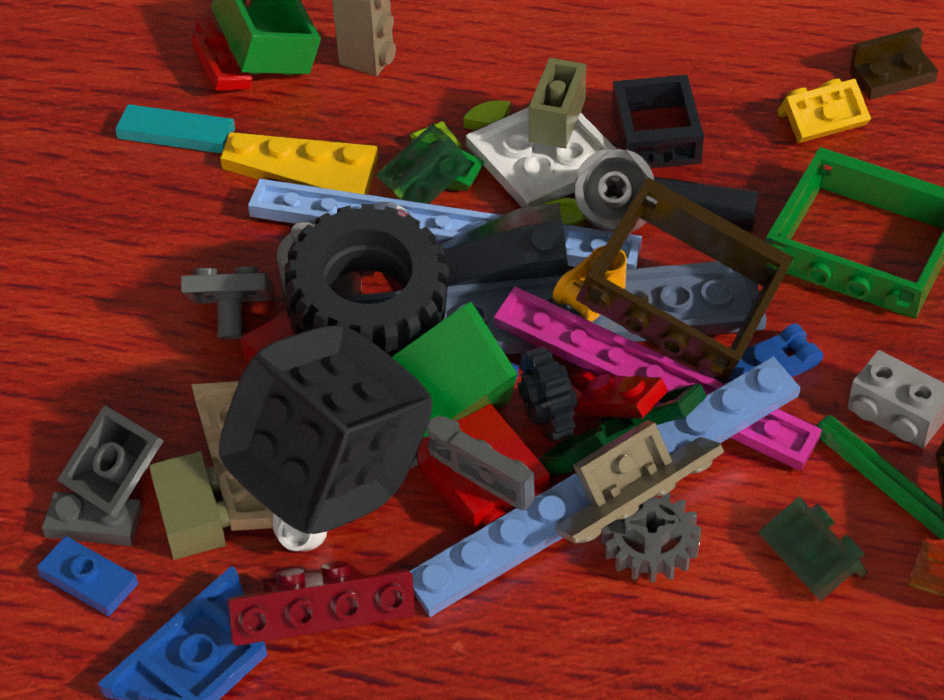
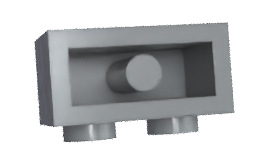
(898, 399)

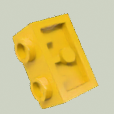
(825, 110)

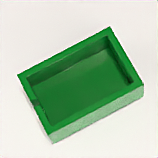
(268, 35)

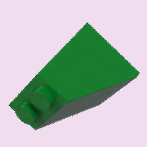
(460, 365)

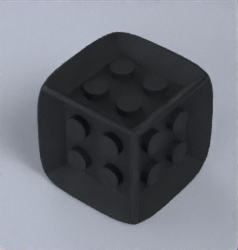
(323, 427)

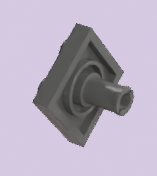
(228, 293)

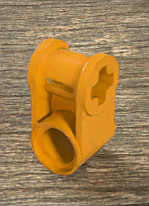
(572, 281)

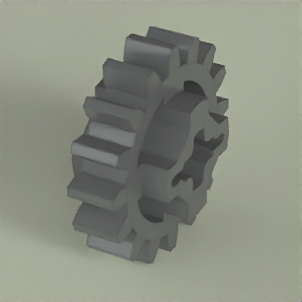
(653, 539)

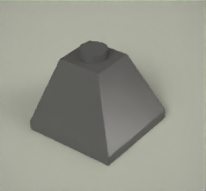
(110, 461)

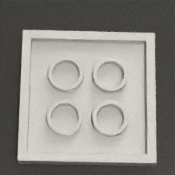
(533, 170)

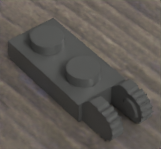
(481, 463)

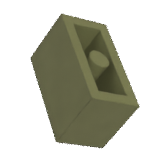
(557, 103)
(188, 504)

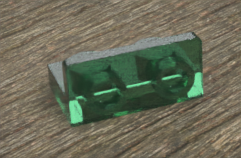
(424, 167)
(811, 549)

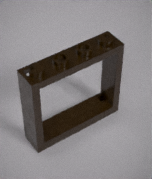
(708, 235)

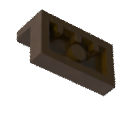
(891, 64)

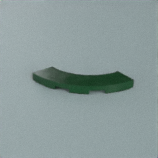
(672, 406)

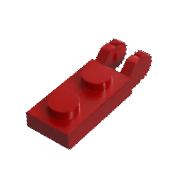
(616, 395)

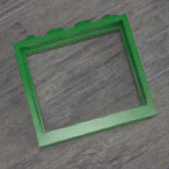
(875, 187)

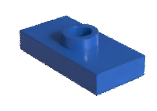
(87, 576)

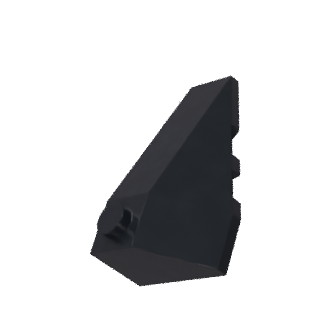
(509, 248)

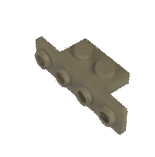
(629, 474)

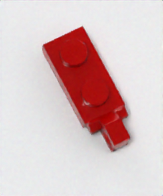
(218, 57)

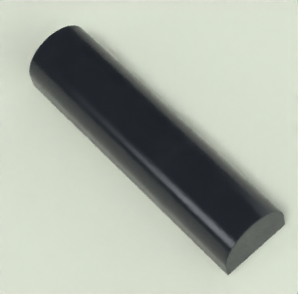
(730, 203)

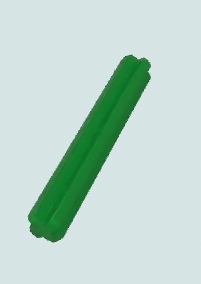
(883, 474)

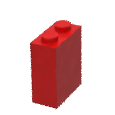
(467, 500)

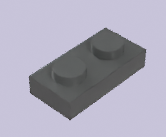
(83, 521)

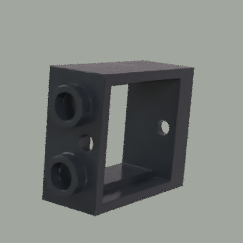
(680, 144)

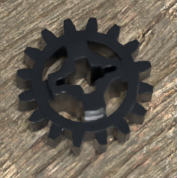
(547, 394)

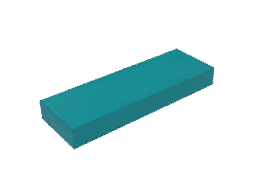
(174, 128)

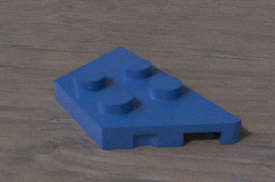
(188, 654)

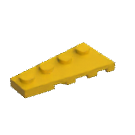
(301, 161)

